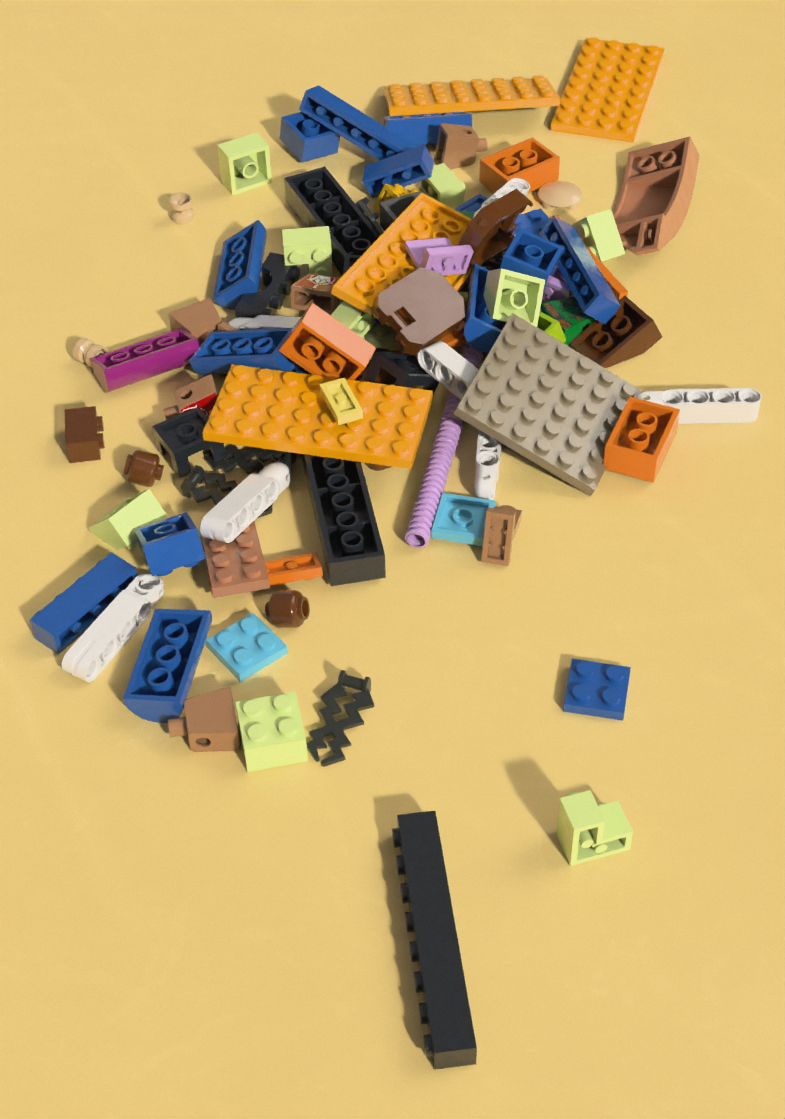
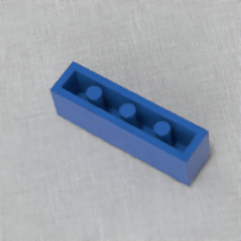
(424, 128)
(81, 603)

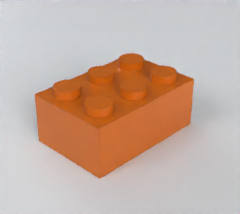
(524, 160)
(326, 346)
(641, 439)

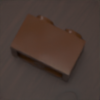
(83, 434)

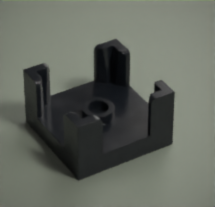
(403, 368)
(184, 437)

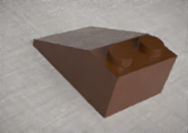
(621, 338)

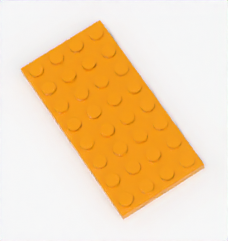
(608, 89)
(470, 96)
(388, 259)
(290, 415)

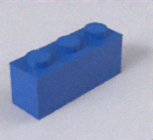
(399, 169)

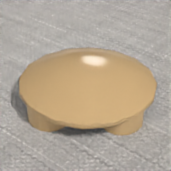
(560, 195)

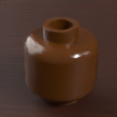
(143, 468)
(287, 609)

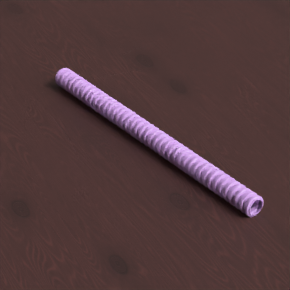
(438, 464)

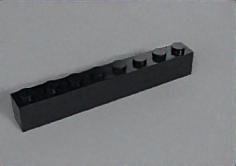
(435, 942)

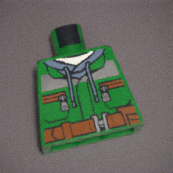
(569, 315)

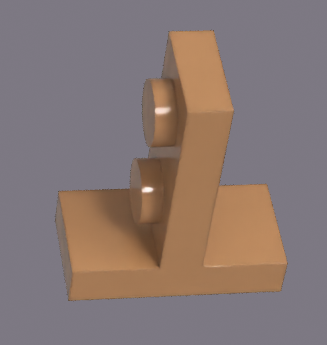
(499, 533)

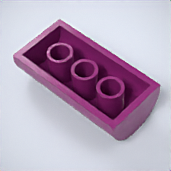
(144, 359)

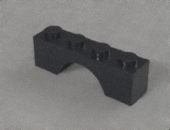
(278, 281)

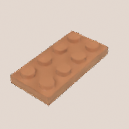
(236, 565)

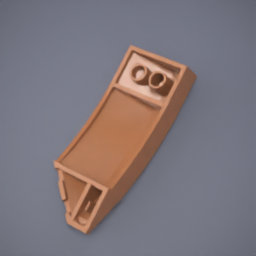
(655, 194)

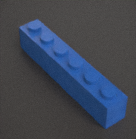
(352, 124)
(581, 271)

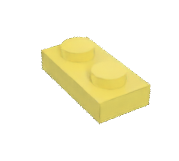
(341, 401)

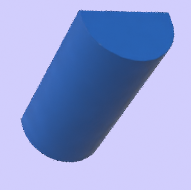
(240, 265)
(479, 329)
(242, 347)
(167, 663)

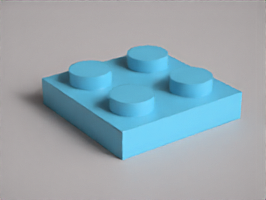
(461, 519)
(246, 647)

